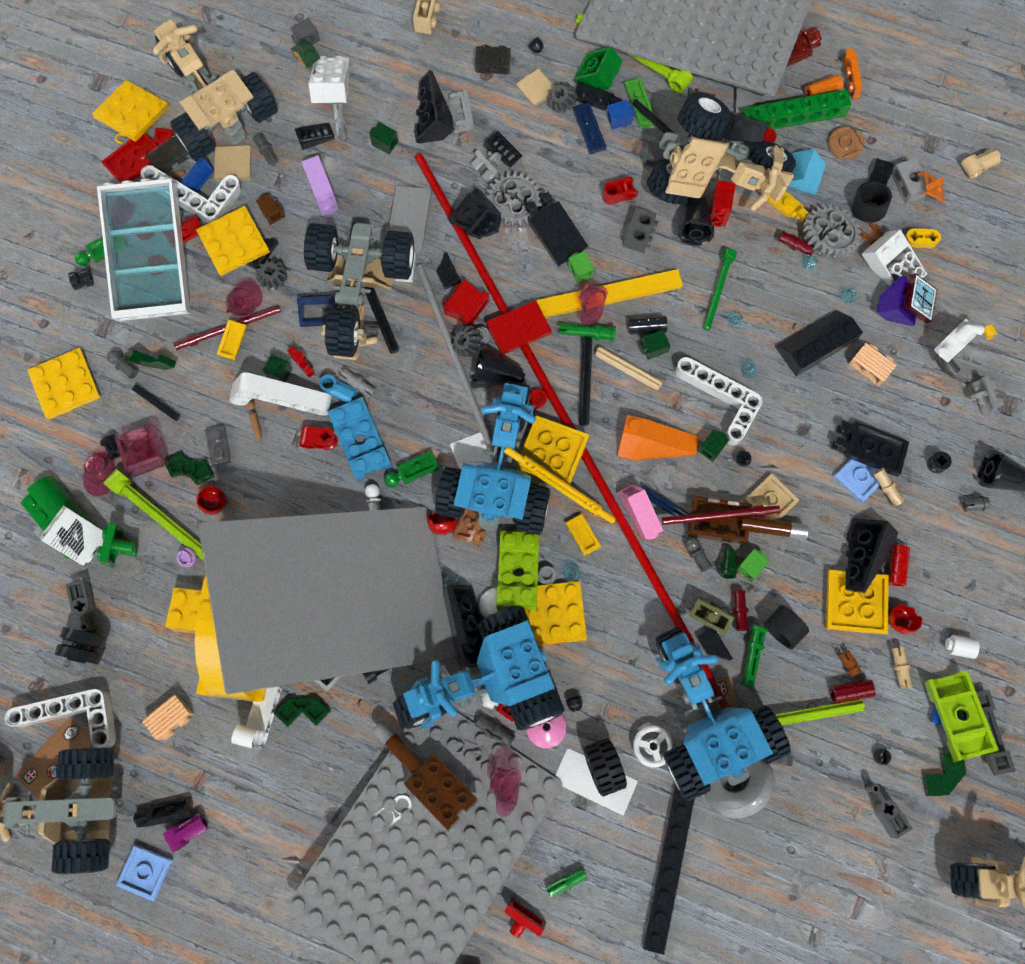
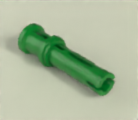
(597, 332)
(755, 647)

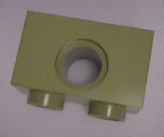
(712, 615)

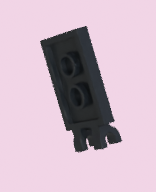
(555, 229)
(872, 447)

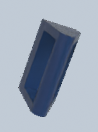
(312, 300)

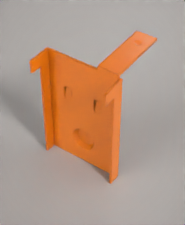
(933, 186)

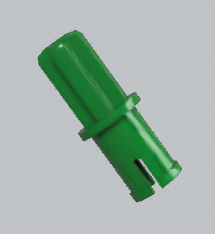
(566, 882)

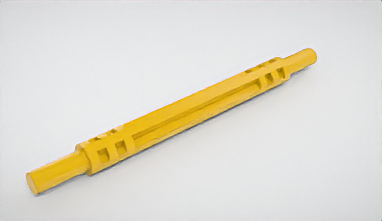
(548, 477)

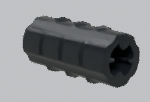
(647, 325)

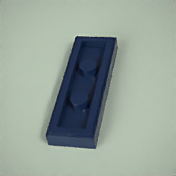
(589, 128)

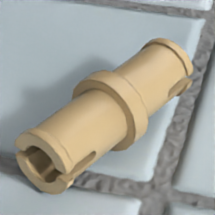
(888, 487)
(902, 667)

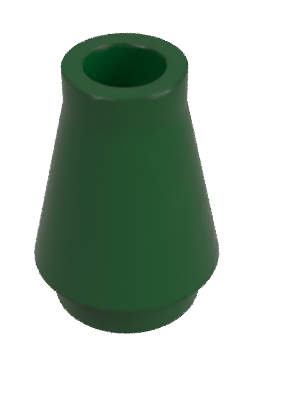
(728, 565)

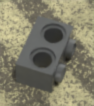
(637, 229)

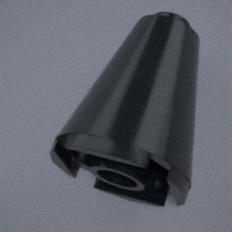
(696, 223)
(495, 369)
(1001, 472)

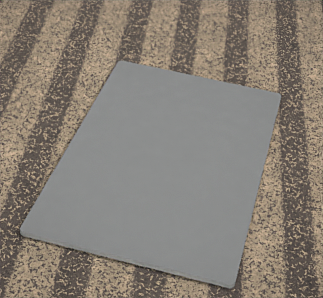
(717, 39)
(324, 596)
(412, 885)

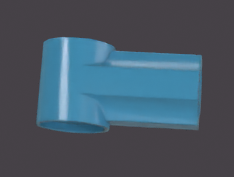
(338, 390)

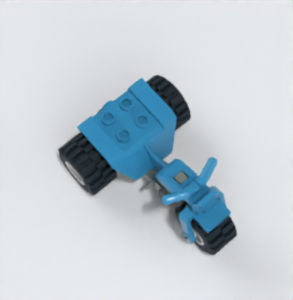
(493, 487)
(510, 672)
(722, 740)

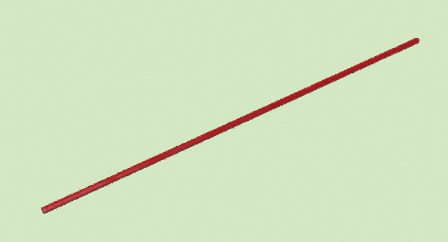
(566, 421)

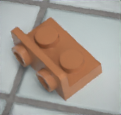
(469, 530)

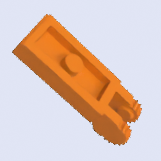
(852, 72)

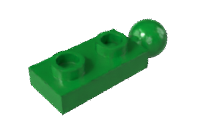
(95, 251)
(412, 470)

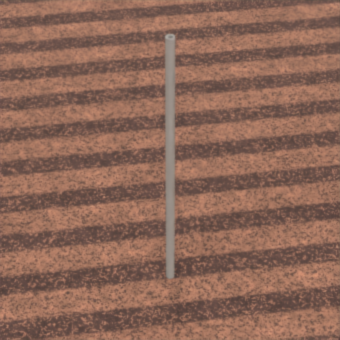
(456, 360)

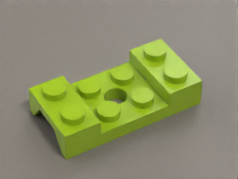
(521, 552)
(966, 737)

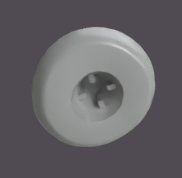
(746, 797)

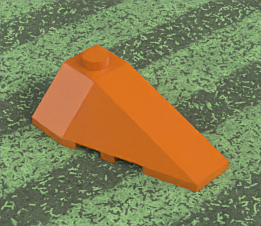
(652, 440)

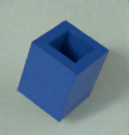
(620, 114)

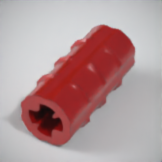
(899, 565)

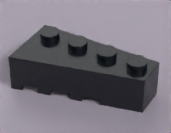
(744, 129)

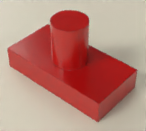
(524, 919)

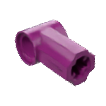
(180, 835)

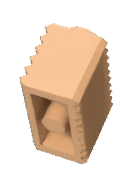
(873, 364)
(168, 717)

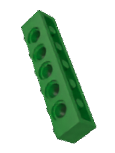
(802, 110)

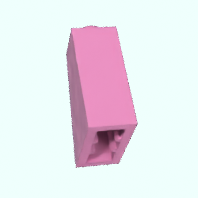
(640, 511)

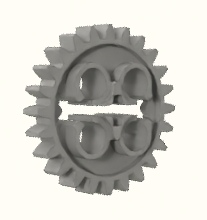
(514, 198)
(836, 241)

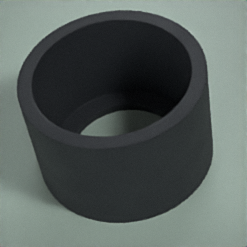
(874, 192)
(786, 627)

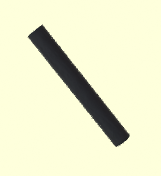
(653, 118)
(154, 401)

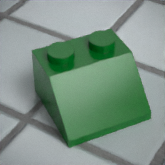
(599, 68)

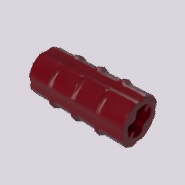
(852, 691)

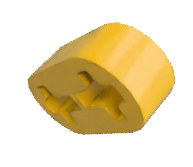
(922, 239)

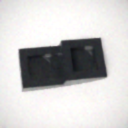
(881, 171)

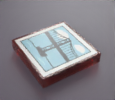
(920, 298)

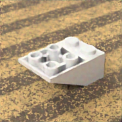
(329, 80)
(893, 257)

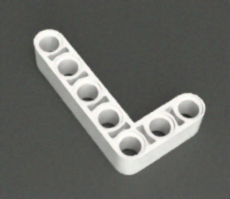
(206, 206)
(278, 392)
(723, 394)
(68, 708)
(259, 721)

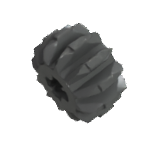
(562, 97)
(265, 270)
(467, 341)

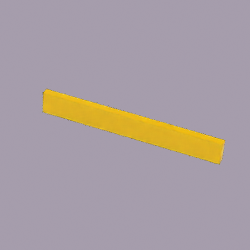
(616, 292)

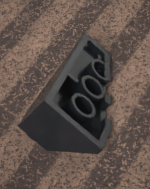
(867, 550)

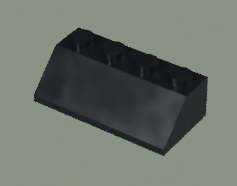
(819, 341)

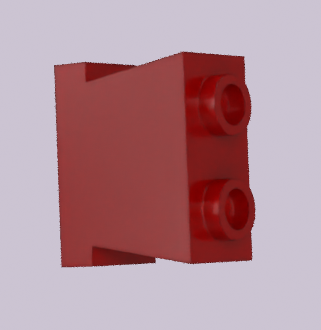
(722, 203)
(466, 303)

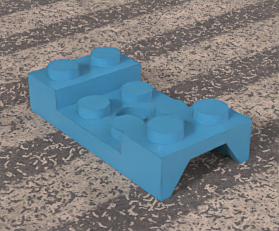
(354, 421)

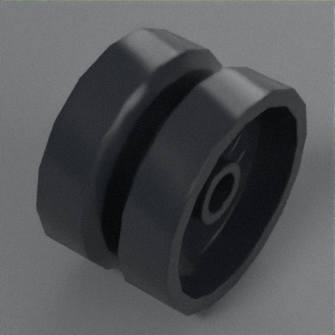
(80, 647)

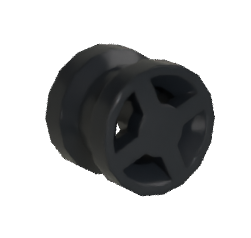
(935, 465)

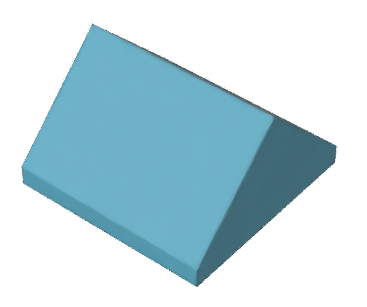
(807, 171)

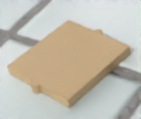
(535, 87)

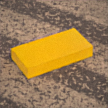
(232, 340)
(582, 534)

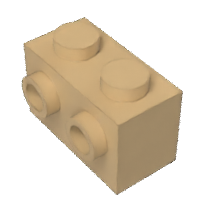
(425, 16)

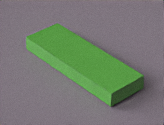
(636, 90)

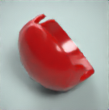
(211, 500)
(441, 524)
(904, 619)

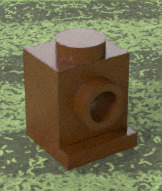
(270, 208)

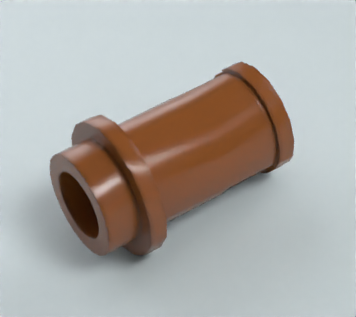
(850, 664)

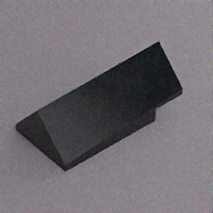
(464, 620)

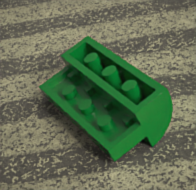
(45, 501)

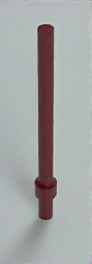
(193, 340)
(757, 511)

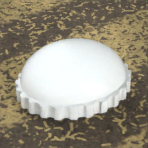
(488, 603)

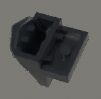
(477, 215)

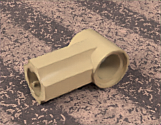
(976, 165)

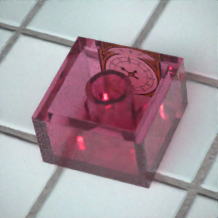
(142, 450)

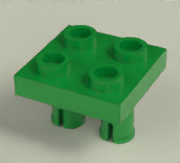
(114, 545)

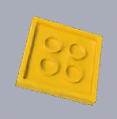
(130, 110)
(232, 241)
(64, 383)
(555, 448)
(857, 610)
(558, 614)

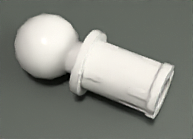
(372, 491)

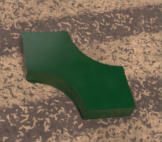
(196, 470)

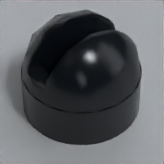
(536, 45)
(743, 455)
(574, 703)
(879, 755)

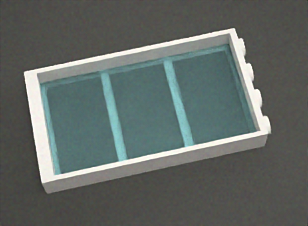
(143, 249)

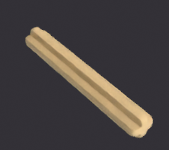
(628, 368)

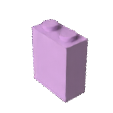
(320, 185)

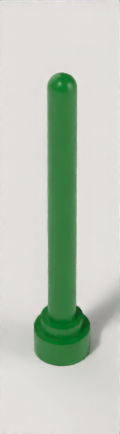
(728, 256)

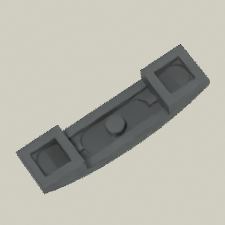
(998, 761)

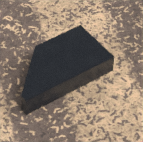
(448, 273)
(713, 644)

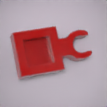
(299, 358)

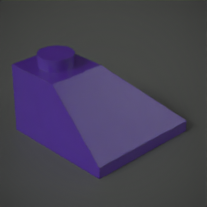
(892, 303)

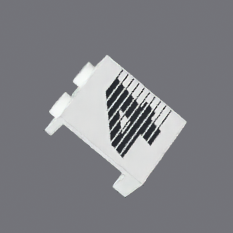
(73, 536)

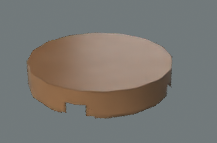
(845, 143)

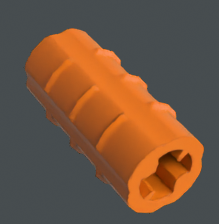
(827, 85)

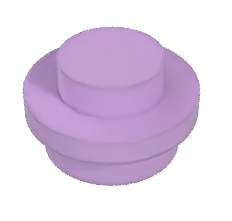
(186, 557)

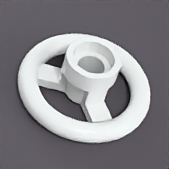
(646, 744)

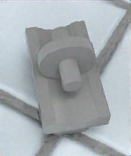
(481, 161)
(986, 395)

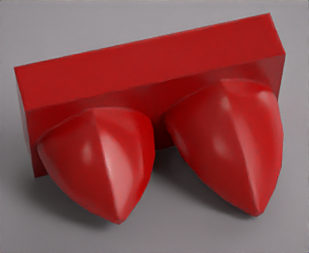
(189, 227)

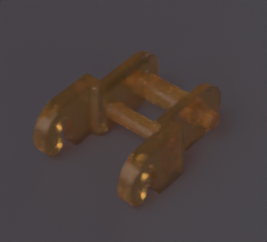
(877, 232)

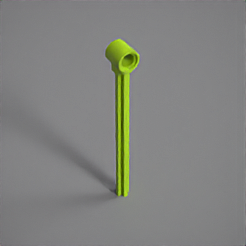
(677, 79)
(122, 486)
(821, 712)

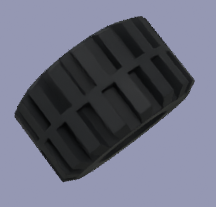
(605, 767)

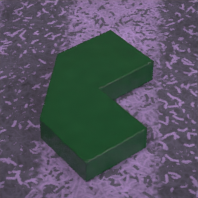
(158, 361)
(294, 707)
(945, 783)

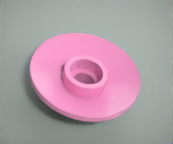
(549, 738)

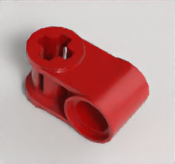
(622, 189)
(314, 438)

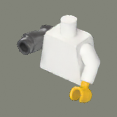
(957, 341)

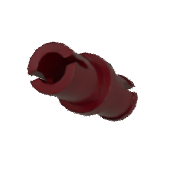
(796, 243)
(740, 610)

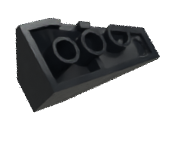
(433, 112)

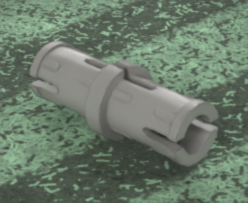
(338, 121)
(357, 383)

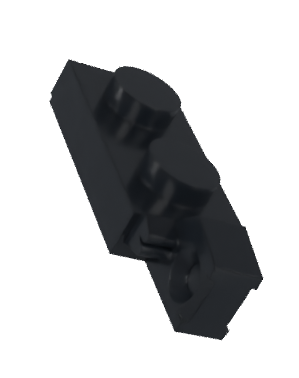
(597, 97)
(164, 812)

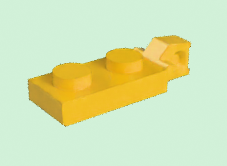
(789, 207)

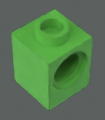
(580, 266)
(753, 564)

